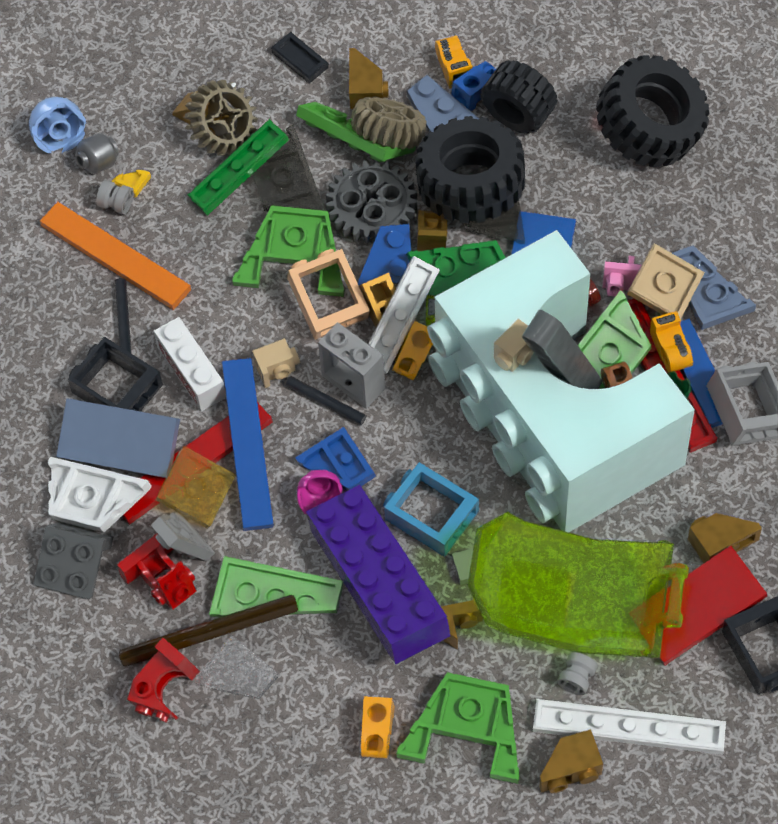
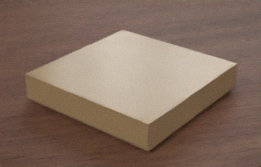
(665, 282)

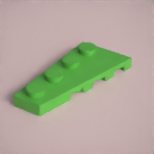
(339, 127)
(249, 584)

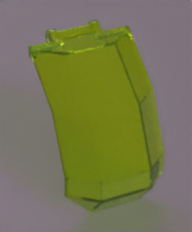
(575, 588)

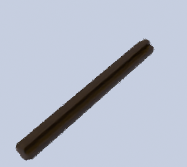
(211, 629)

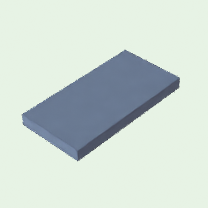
(118, 437)

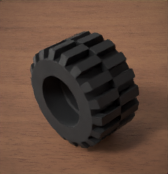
(519, 97)

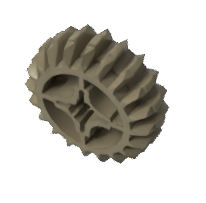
(217, 106)
(388, 122)

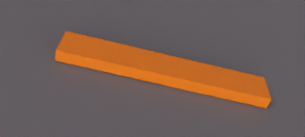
(115, 255)

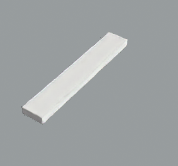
(630, 726)

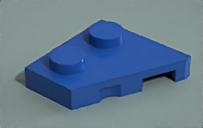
(388, 254)
(339, 456)

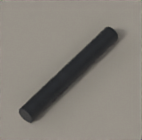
(123, 314)
(325, 400)

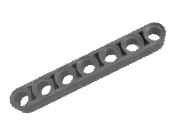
(560, 352)

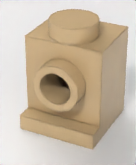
(511, 349)
(275, 361)

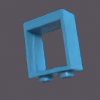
(454, 527)

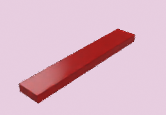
(701, 430)
(212, 445)

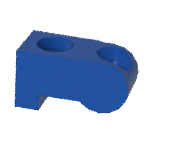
(469, 85)

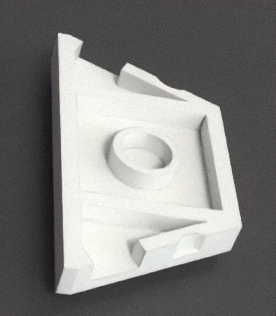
(90, 494)

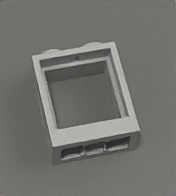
(362, 367)
(750, 429)

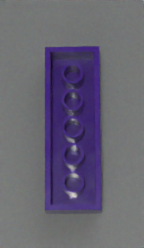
(378, 574)

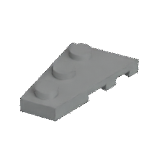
(180, 535)

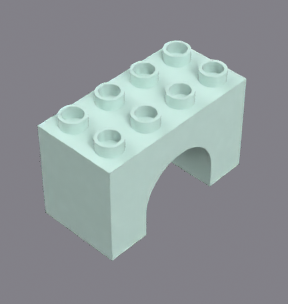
(567, 441)

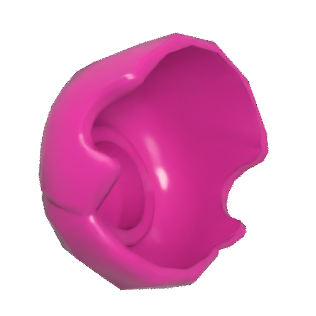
(317, 488)

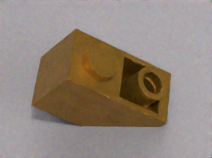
(572, 761)

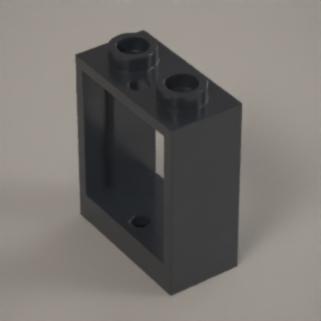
(98, 355)
(745, 623)

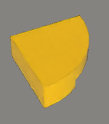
(135, 180)

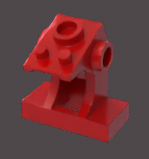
(149, 562)
(148, 685)

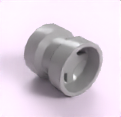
(115, 197)
(577, 673)

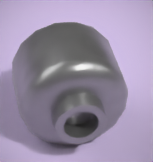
(97, 153)

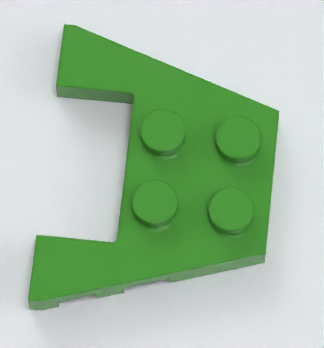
(289, 237)
(471, 712)

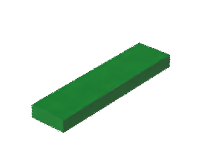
(238, 167)

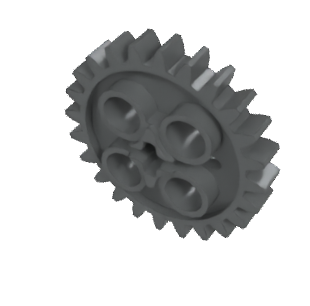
(370, 200)

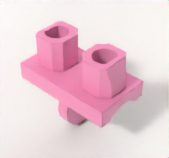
(619, 276)

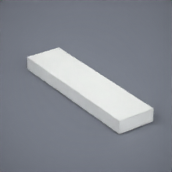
(402, 309)

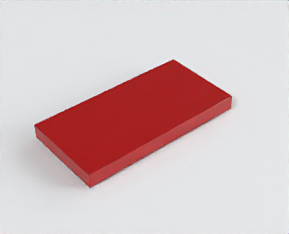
(709, 597)

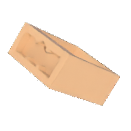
(345, 317)

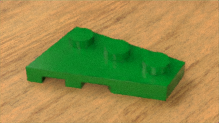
(458, 262)

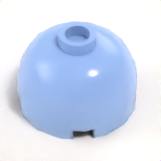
(56, 120)

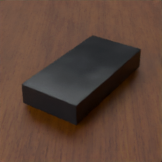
(300, 57)

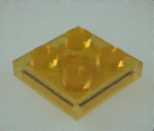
(195, 487)

